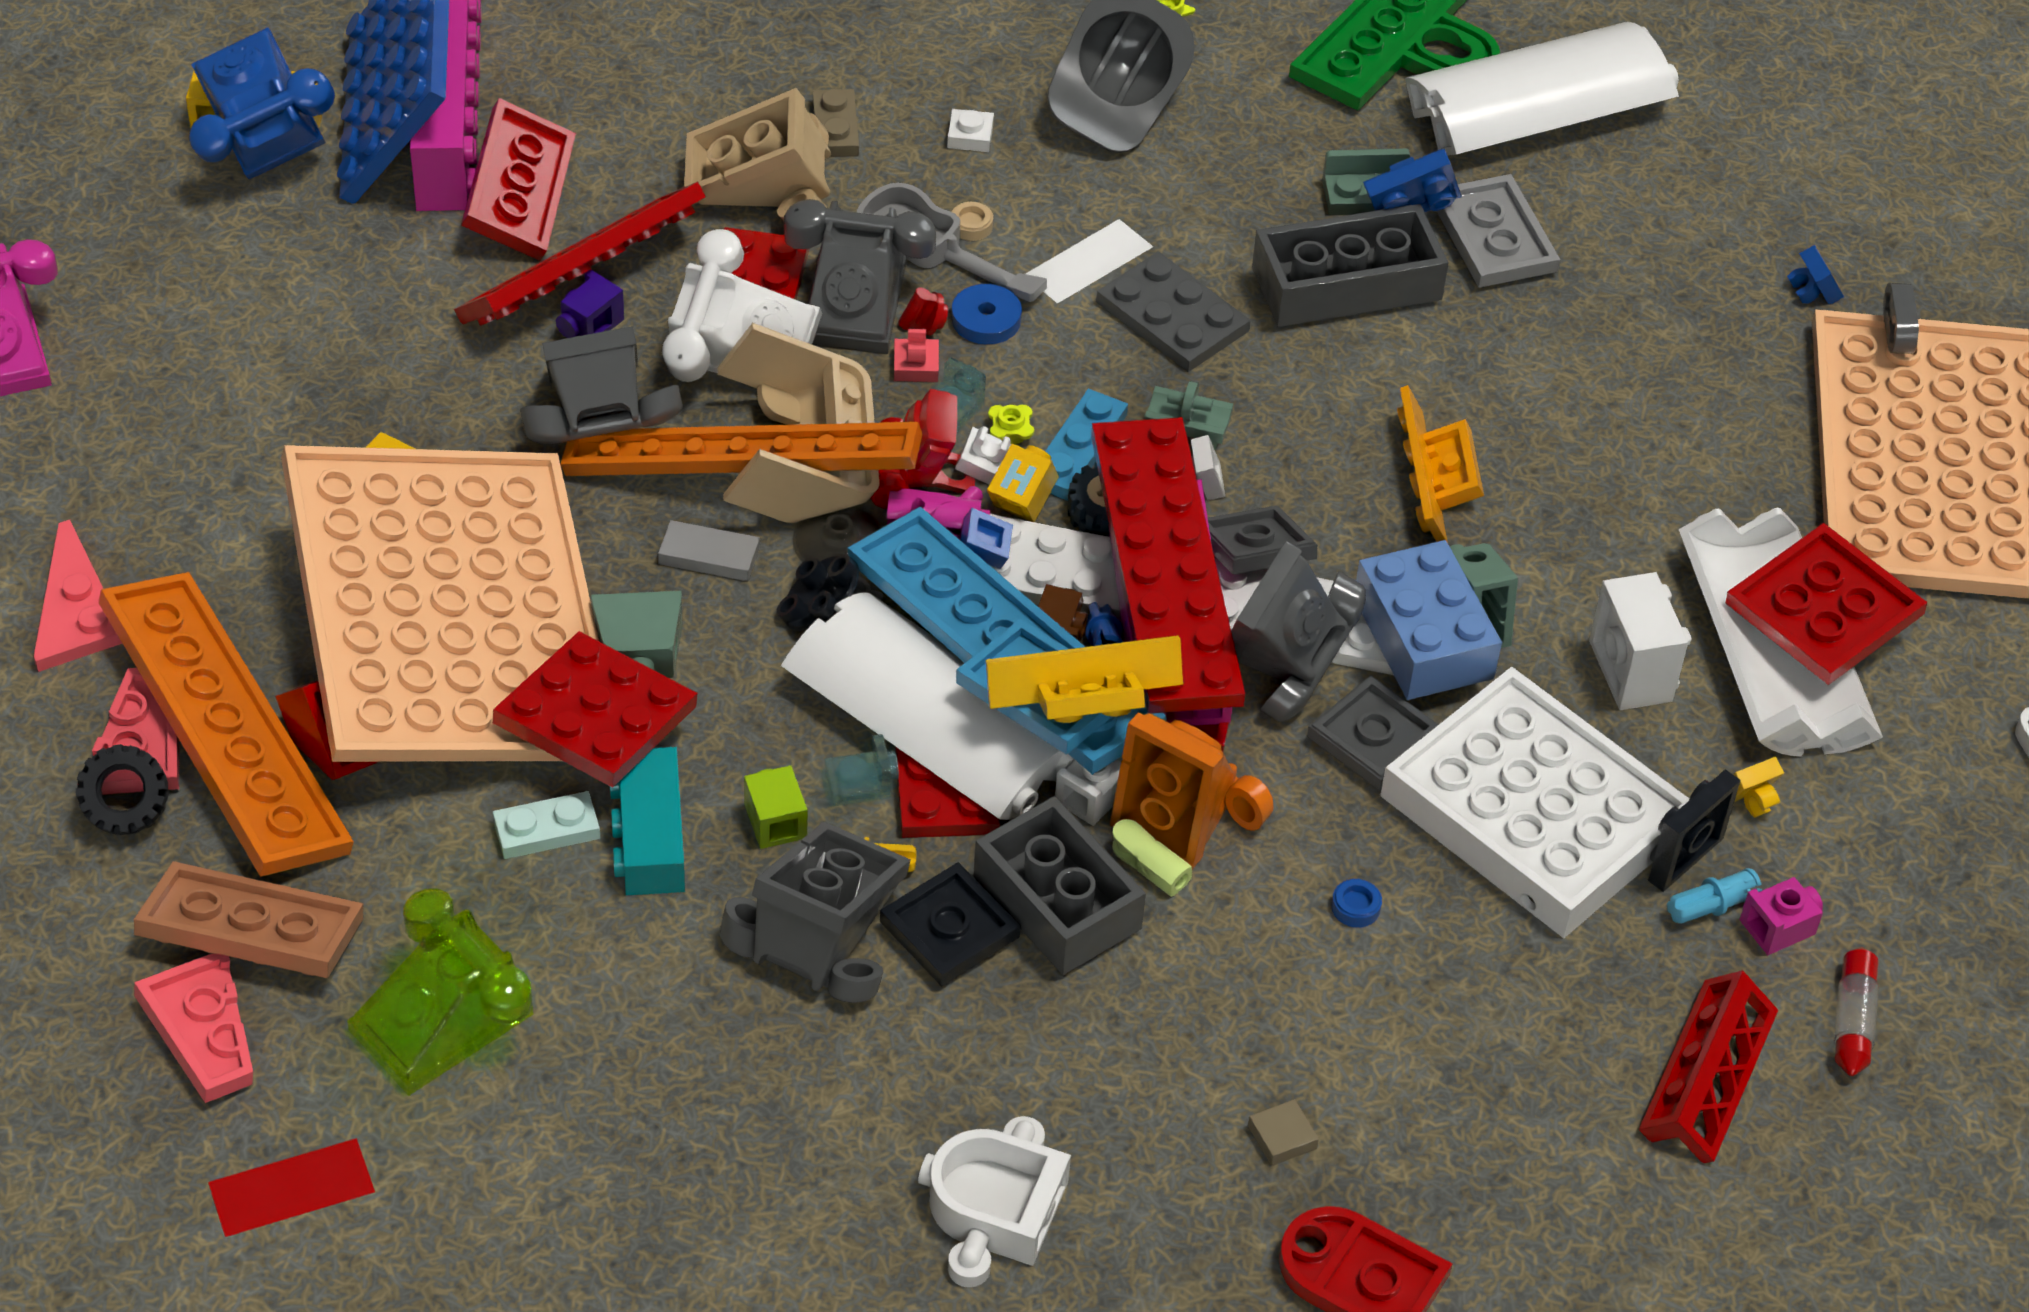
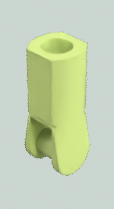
(1150, 857)

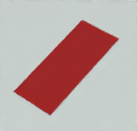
(291, 1187)

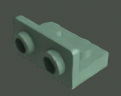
(1347, 171)

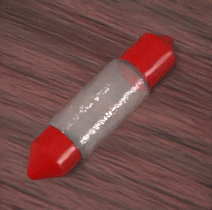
(1856, 1011)

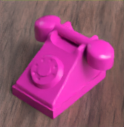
(21, 352)

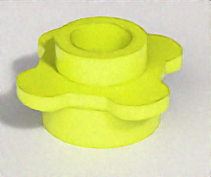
(1011, 422)

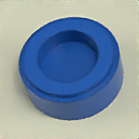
(1356, 903)

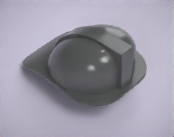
(1120, 70)

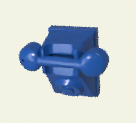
(258, 106)

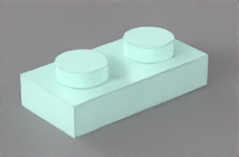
(546, 825)

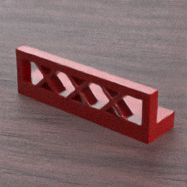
(1702, 1054)

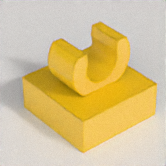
(1757, 786)

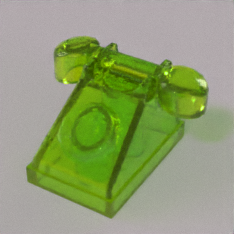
(443, 997)

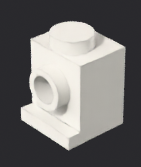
(1085, 793)

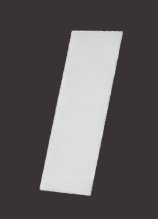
(1090, 260)

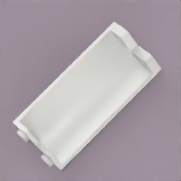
(1542, 87)
(907, 690)
(1783, 697)

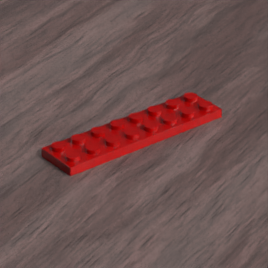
(1167, 558)

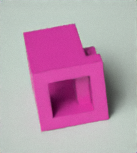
(1782, 914)

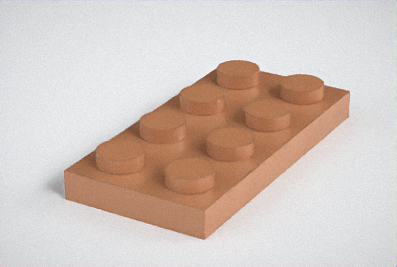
(249, 919)

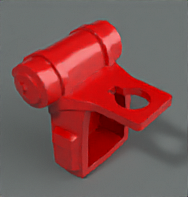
(939, 427)

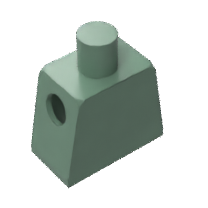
(1493, 585)
(641, 626)

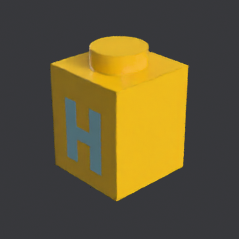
(1023, 481)

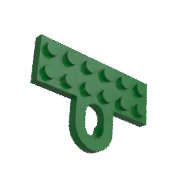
(1378, 39)

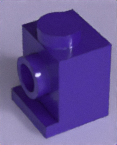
(591, 307)

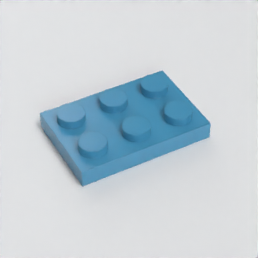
(1021, 640)

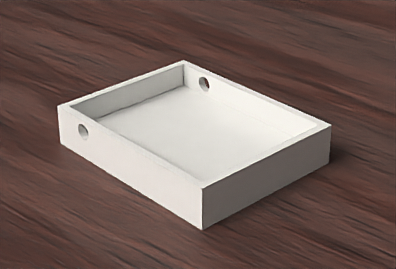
(1533, 800)

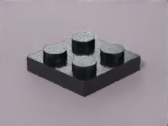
(1693, 829)
(949, 923)

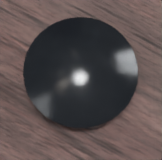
(818, 590)

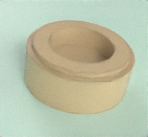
(975, 220)

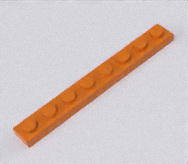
(732, 447)

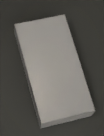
(709, 550)

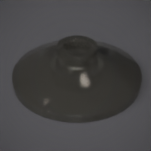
(832, 533)

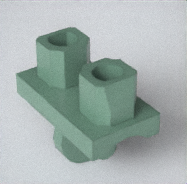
(1200, 414)

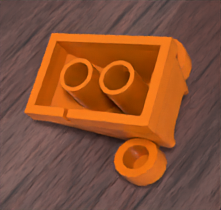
(1181, 785)

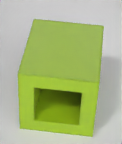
(775, 806)

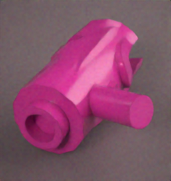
(943, 507)

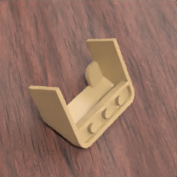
(797, 387)

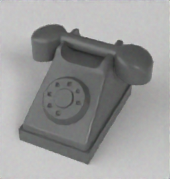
(857, 268)
(596, 390)
(1295, 628)
(816, 910)

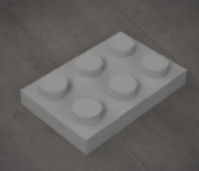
(1498, 232)

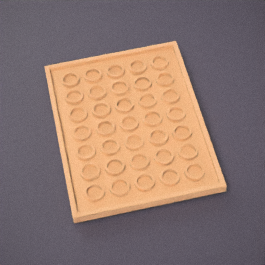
(1927, 450)
(432, 593)

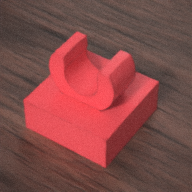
(916, 358)

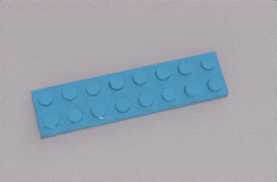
(967, 604)

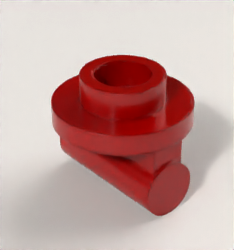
(924, 312)

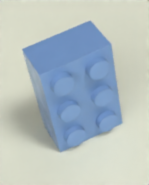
(1428, 620)

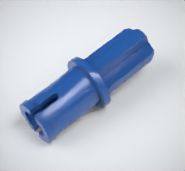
(1103, 626)

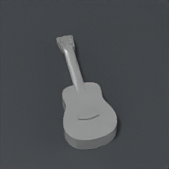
(910, 198)

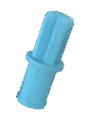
(1712, 896)

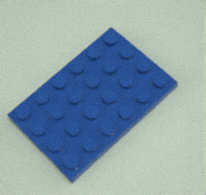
(390, 84)

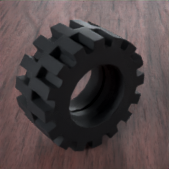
(120, 758)

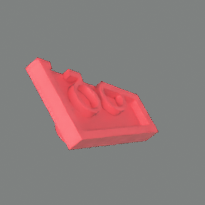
(142, 724)
(200, 1023)

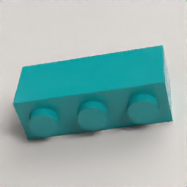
(650, 826)

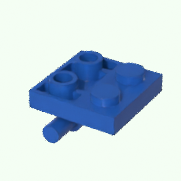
(1413, 182)

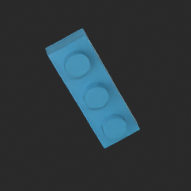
(1073, 443)

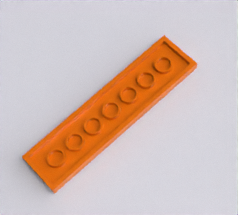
(225, 724)

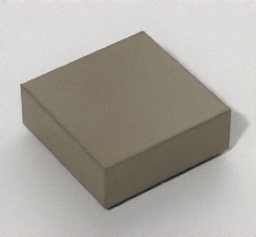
(1283, 1132)

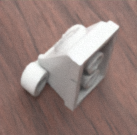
(720, 307)

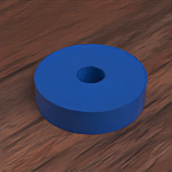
(974, 325)

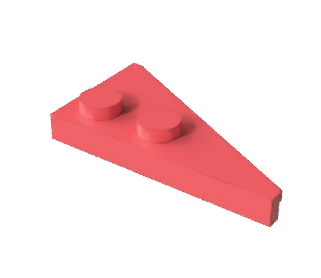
(71, 616)

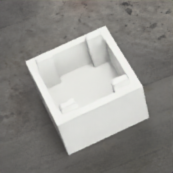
(1638, 640)

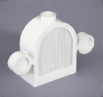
(995, 1195)

